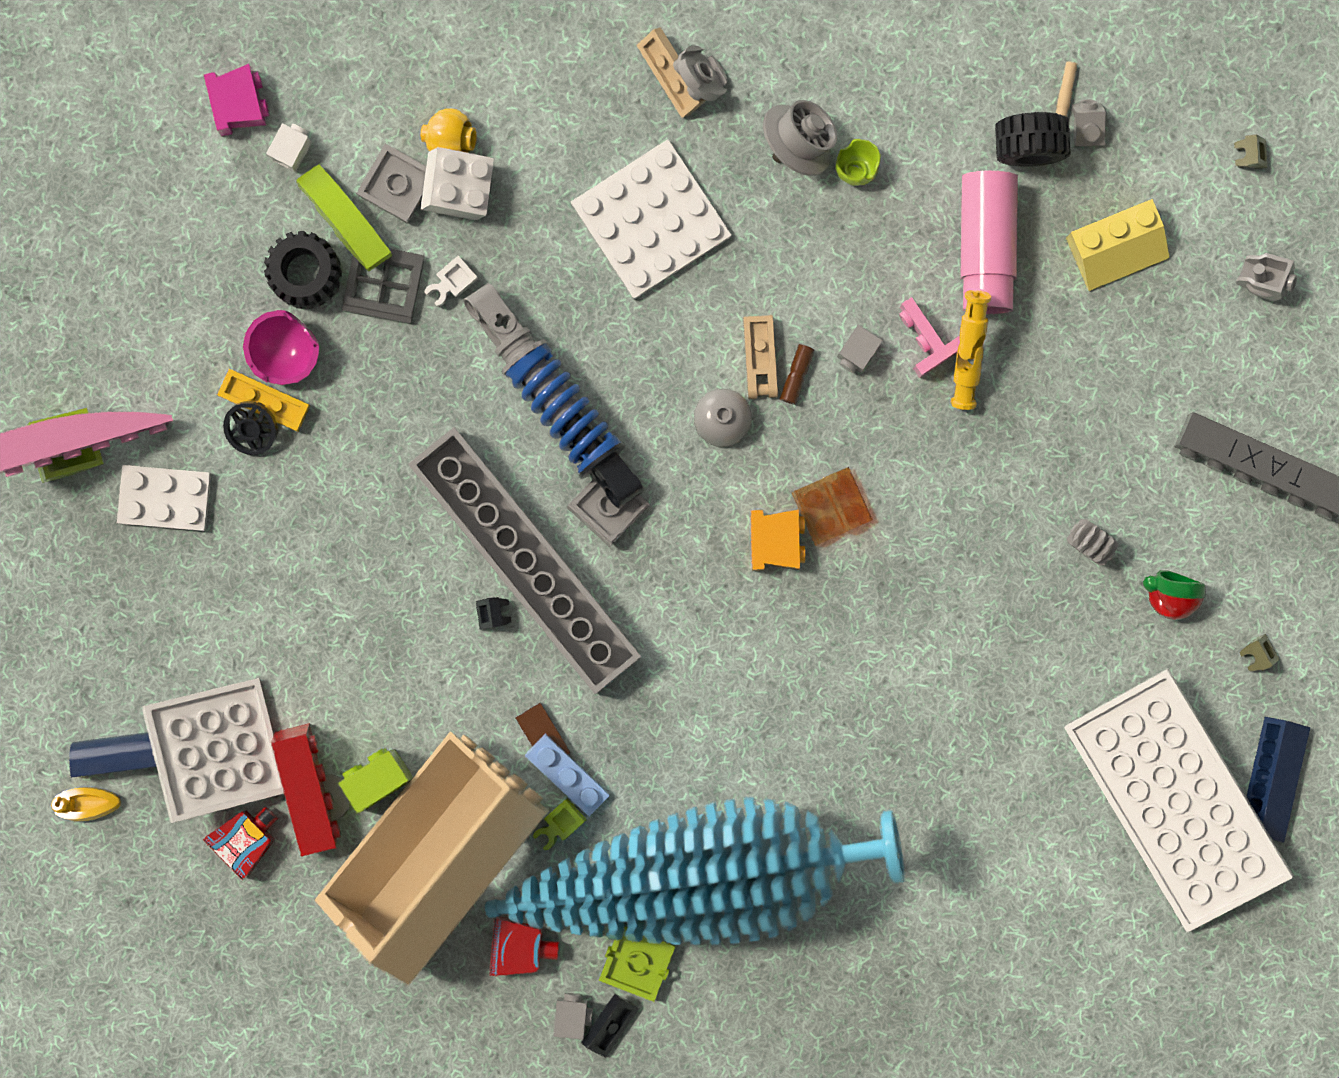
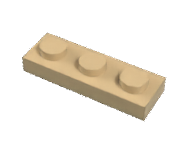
(660, 58)

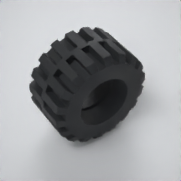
(1032, 139)
(320, 287)

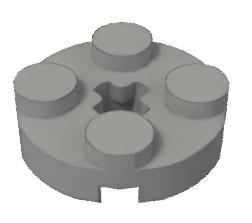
(701, 74)

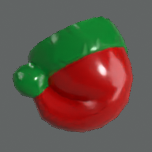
(1174, 594)

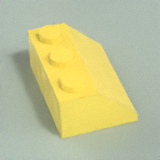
(1119, 245)

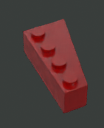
(304, 790)

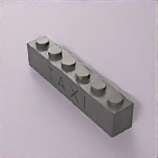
(1260, 463)

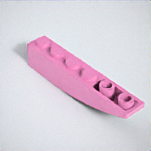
(70, 434)

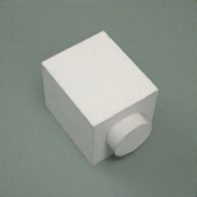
(289, 146)

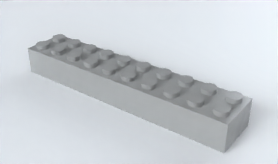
(524, 560)

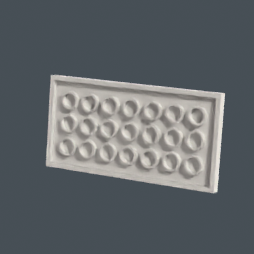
(1178, 801)

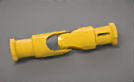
(972, 337)

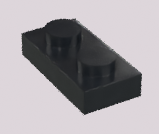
(609, 1025)

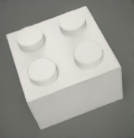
(457, 183)

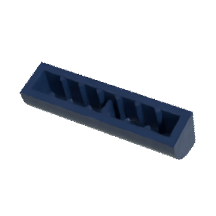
(111, 754)
(1277, 773)

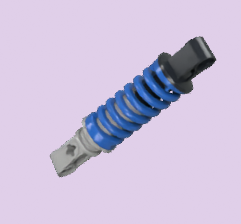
(530, 369)

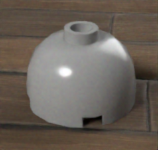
(722, 417)

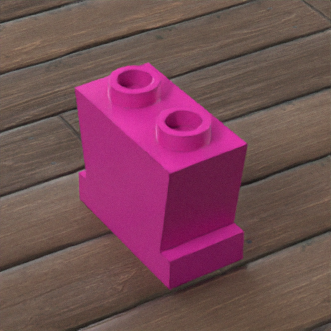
(236, 99)

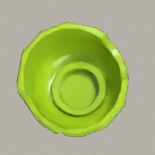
(859, 153)

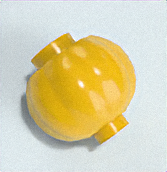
(449, 130)

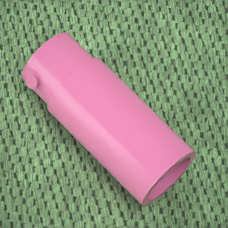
(989, 236)

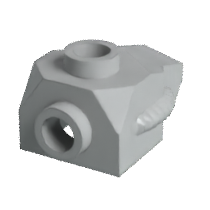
(1268, 276)

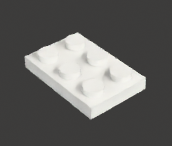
(164, 498)

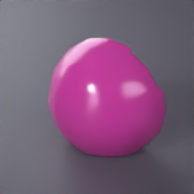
(280, 348)

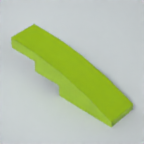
(344, 218)

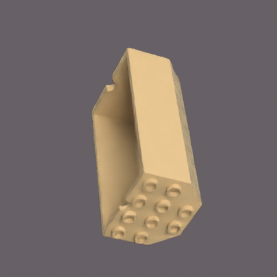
(431, 857)

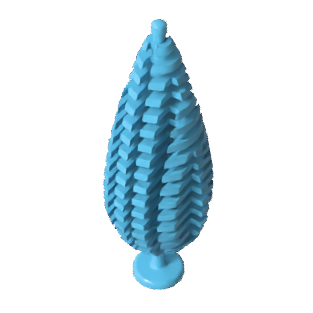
(698, 877)

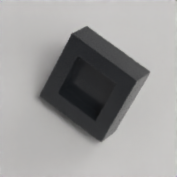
(490, 613)

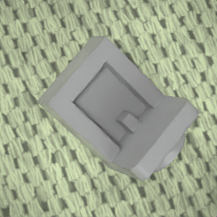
(1089, 123)

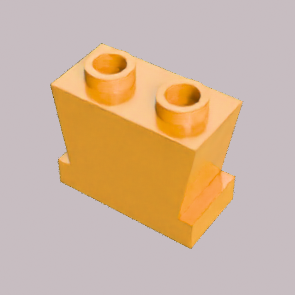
(777, 540)

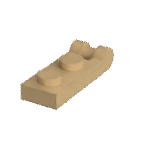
(760, 355)

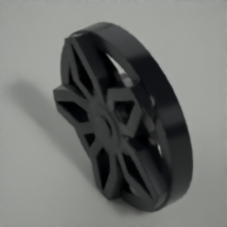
(250, 428)

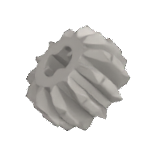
(1092, 542)

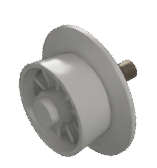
(800, 136)

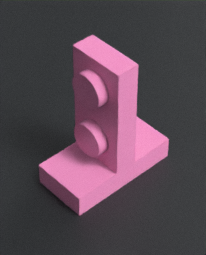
(927, 339)

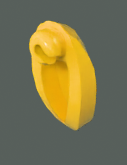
(85, 803)

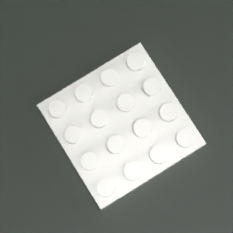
(651, 219)
(213, 749)

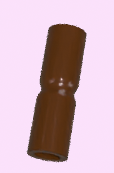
(796, 376)

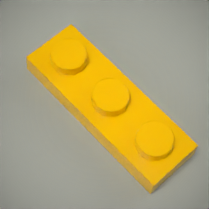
(286, 409)

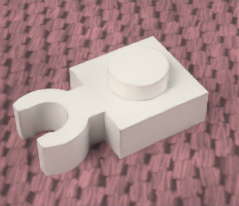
(454, 278)

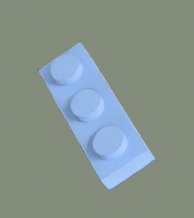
(567, 774)

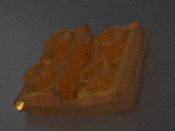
(832, 506)

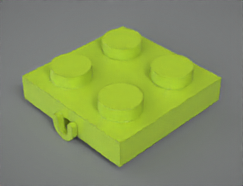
(637, 966)

